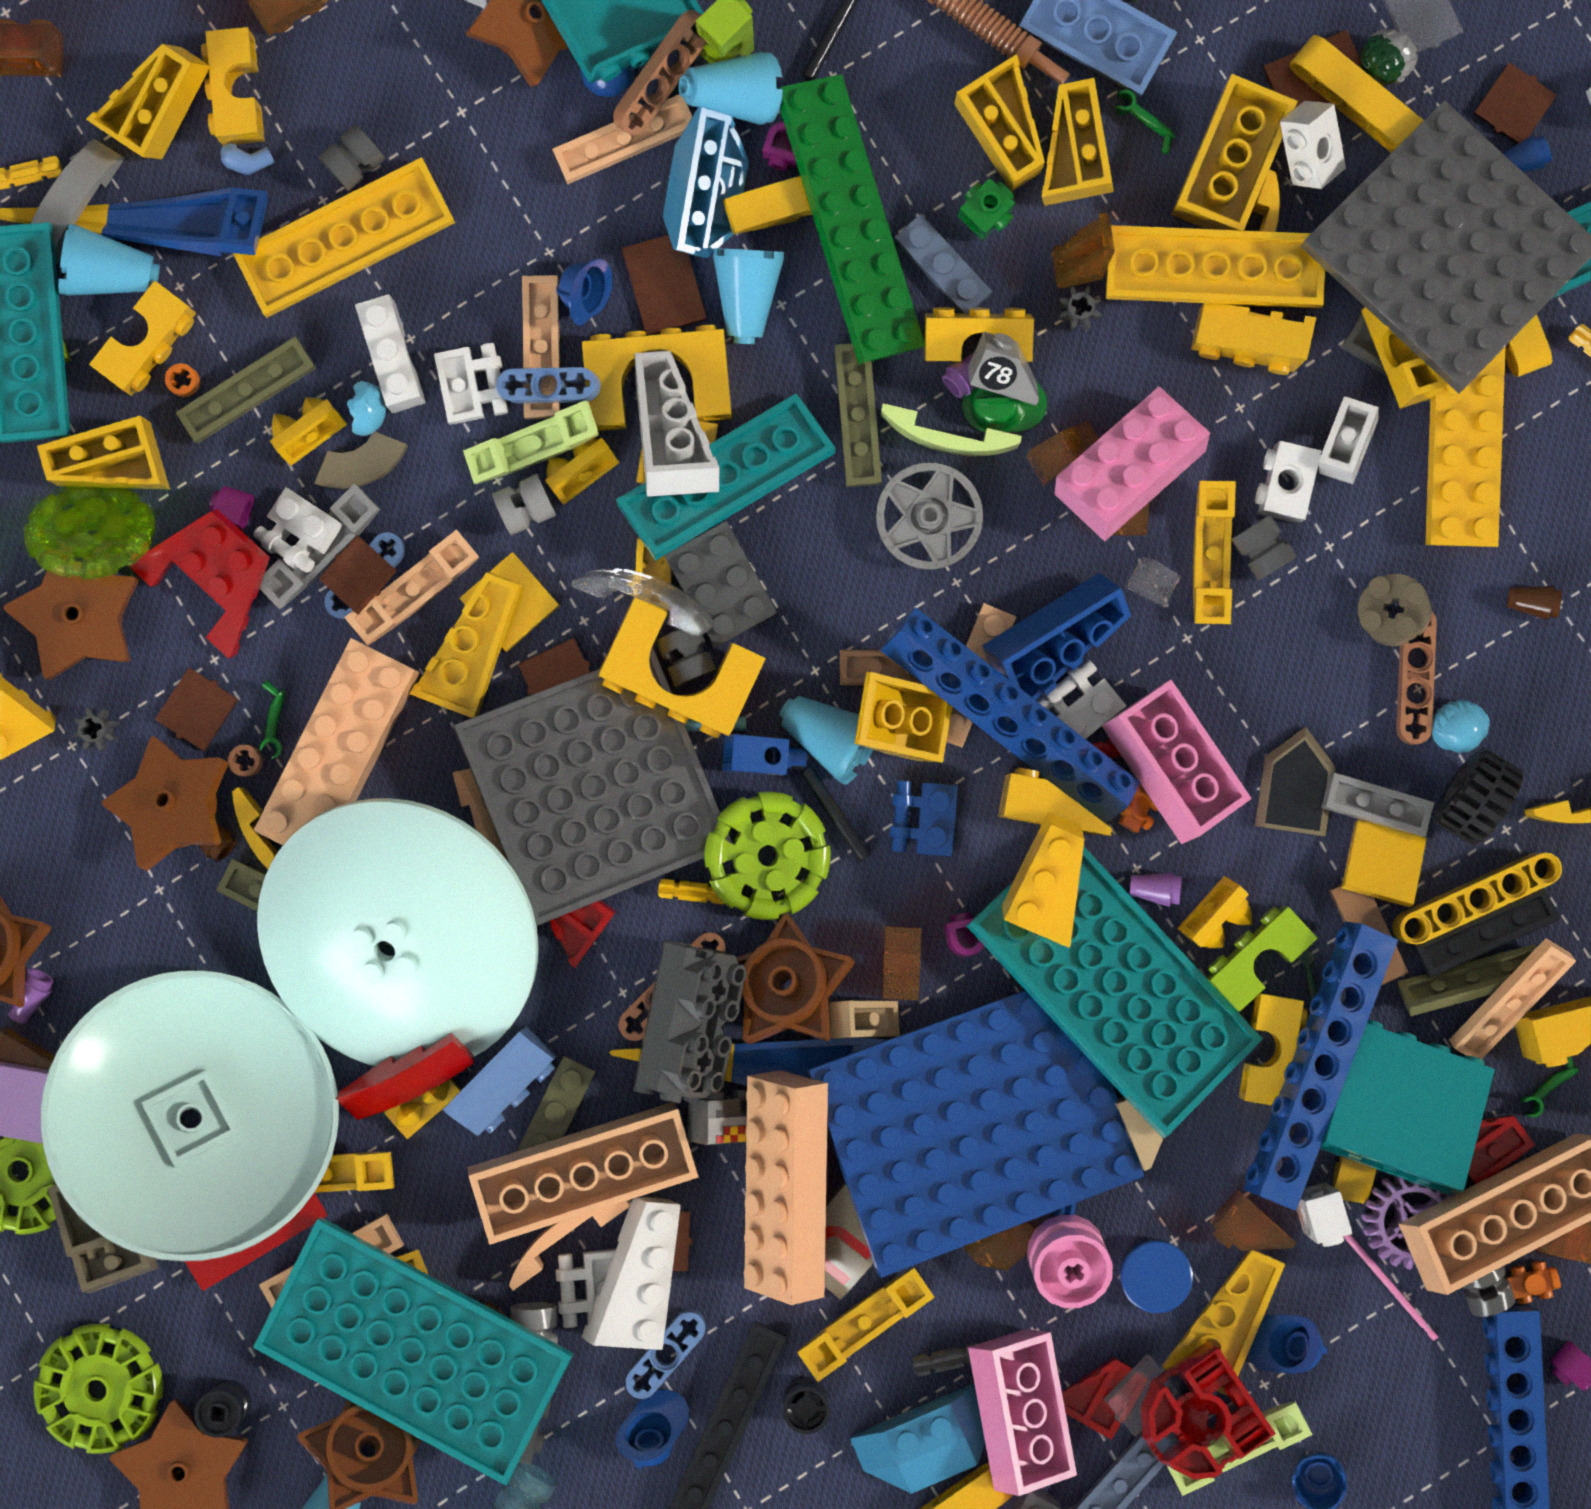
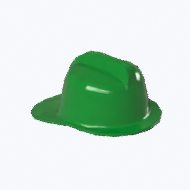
(998, 412)

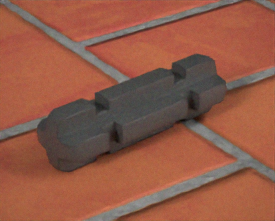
(942, 1360)

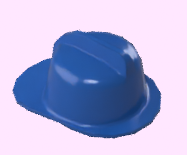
(585, 289)
(1286, 1344)
(653, 1428)

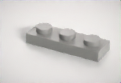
(1377, 804)

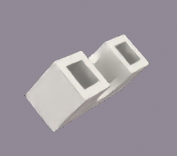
(389, 353)

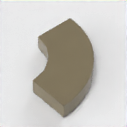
(362, 465)

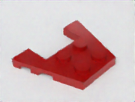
(219, 562)

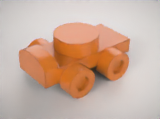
(1135, 814)
(1536, 1282)

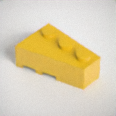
(153, 101)
(1002, 122)
(1078, 150)
(1252, 337)
(106, 457)
(21, 719)
(1048, 881)

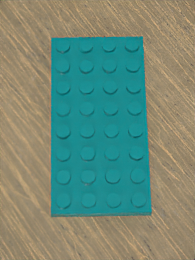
(1126, 998)
(413, 1350)

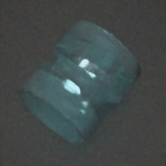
(527, 1488)

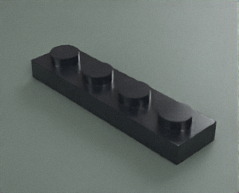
(1487, 933)

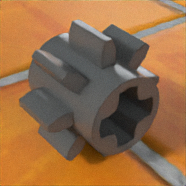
(1089, 312)
(88, 723)

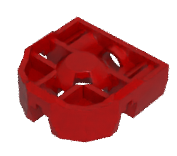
(1187, 1417)

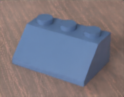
(502, 1083)

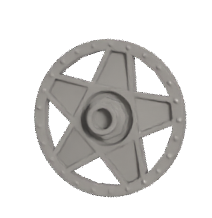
(929, 516)

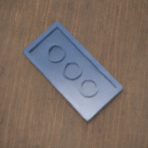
(1103, 37)

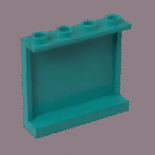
(615, 32)
(1410, 1109)

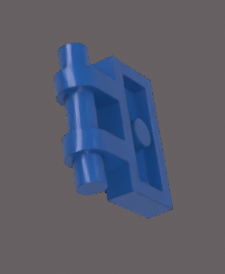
(935, 818)

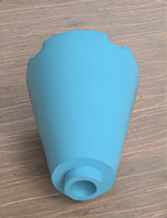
(736, 87)
(102, 265)
(746, 289)
(826, 734)

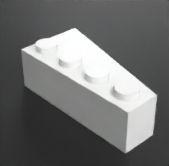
(672, 440)
(638, 1279)

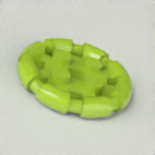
(788, 859)
(25, 1192)
(113, 1373)

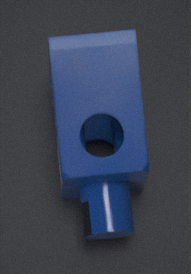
(747, 754)

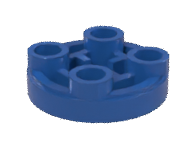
(1156, 1276)

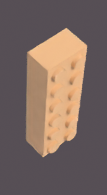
(339, 740)
(582, 1172)
(785, 1186)
(1502, 1216)

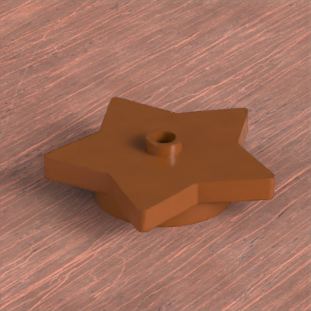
(526, 40)
(92, 634)
(169, 803)
(17, 943)
(806, 1001)
(174, 1444)
(356, 1477)

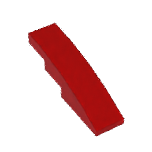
(405, 1079)
(214, 1270)

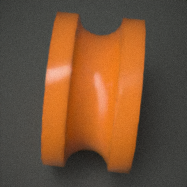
(181, 369)

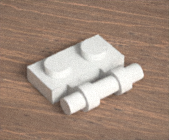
(460, 386)
(304, 521)
(1089, 711)
(593, 1273)

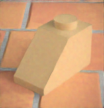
(864, 1019)
(1140, 1132)

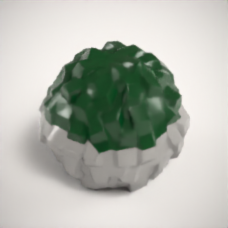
(1388, 56)

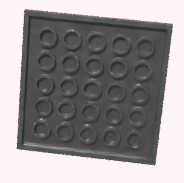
(1450, 246)
(589, 791)

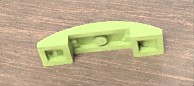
(993, 442)
(532, 444)
(1289, 1429)

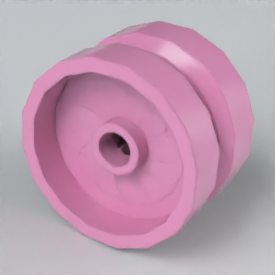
(1069, 1261)

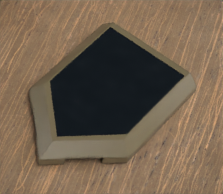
(1295, 786)

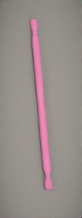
(1390, 1286)

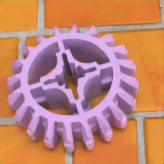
(1383, 1236)

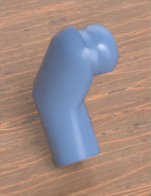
(244, 162)

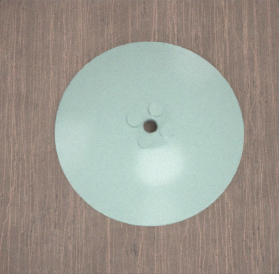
(427, 889)
(174, 1048)

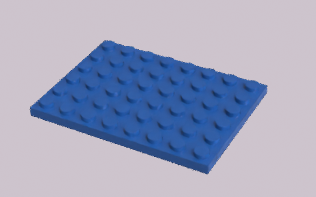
(971, 1130)

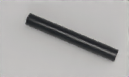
(828, 39)
(836, 814)

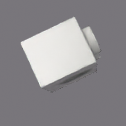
(1313, 144)
(1348, 440)
(1302, 466)
(1323, 1215)

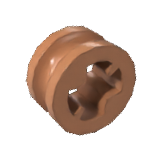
(238, 768)

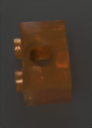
(901, 962)

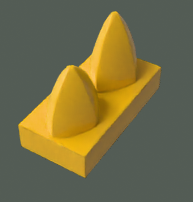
(298, 438)
(572, 477)
(1223, 903)
(417, 1112)

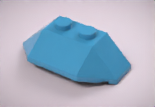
(704, 171)
(924, 1442)

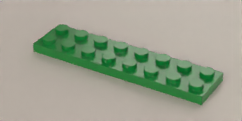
(850, 219)

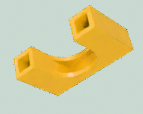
(698, 351)
(714, 706)

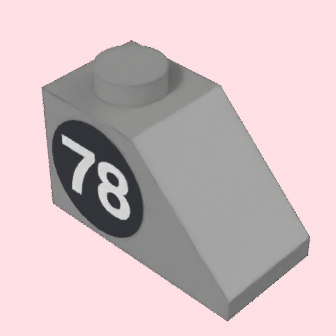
(1002, 368)

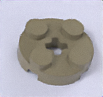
(1383, 592)

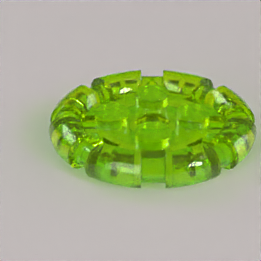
(101, 552)

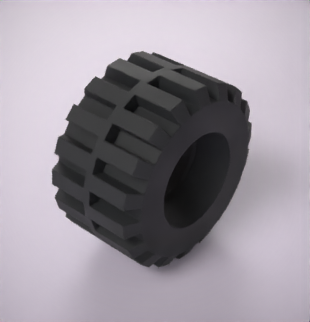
(1479, 796)

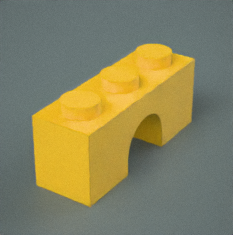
(230, 56)
(166, 320)
(948, 330)
(1407, 373)
(1282, 1020)

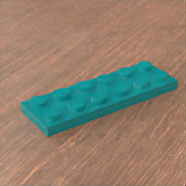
(31, 337)
(751, 465)

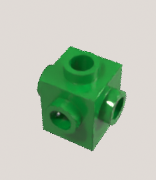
(983, 219)

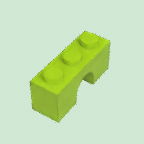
(727, 30)
(1235, 974)

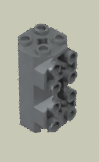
(683, 1033)

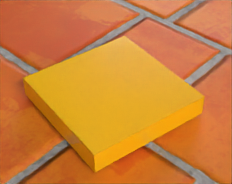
(532, 604)
(1384, 863)

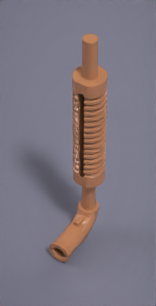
(1001, 34)

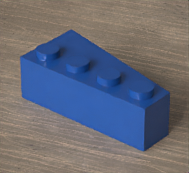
(1058, 635)

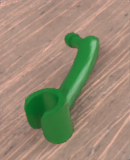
(1145, 117)
(273, 717)
(1553, 1082)

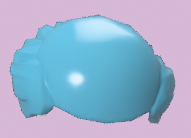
(366, 408)
(1459, 726)

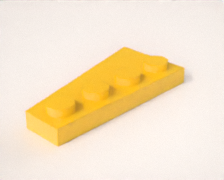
(466, 660)
(1233, 1312)

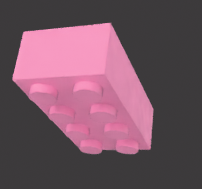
(1131, 463)
(1176, 762)
(1022, 1411)

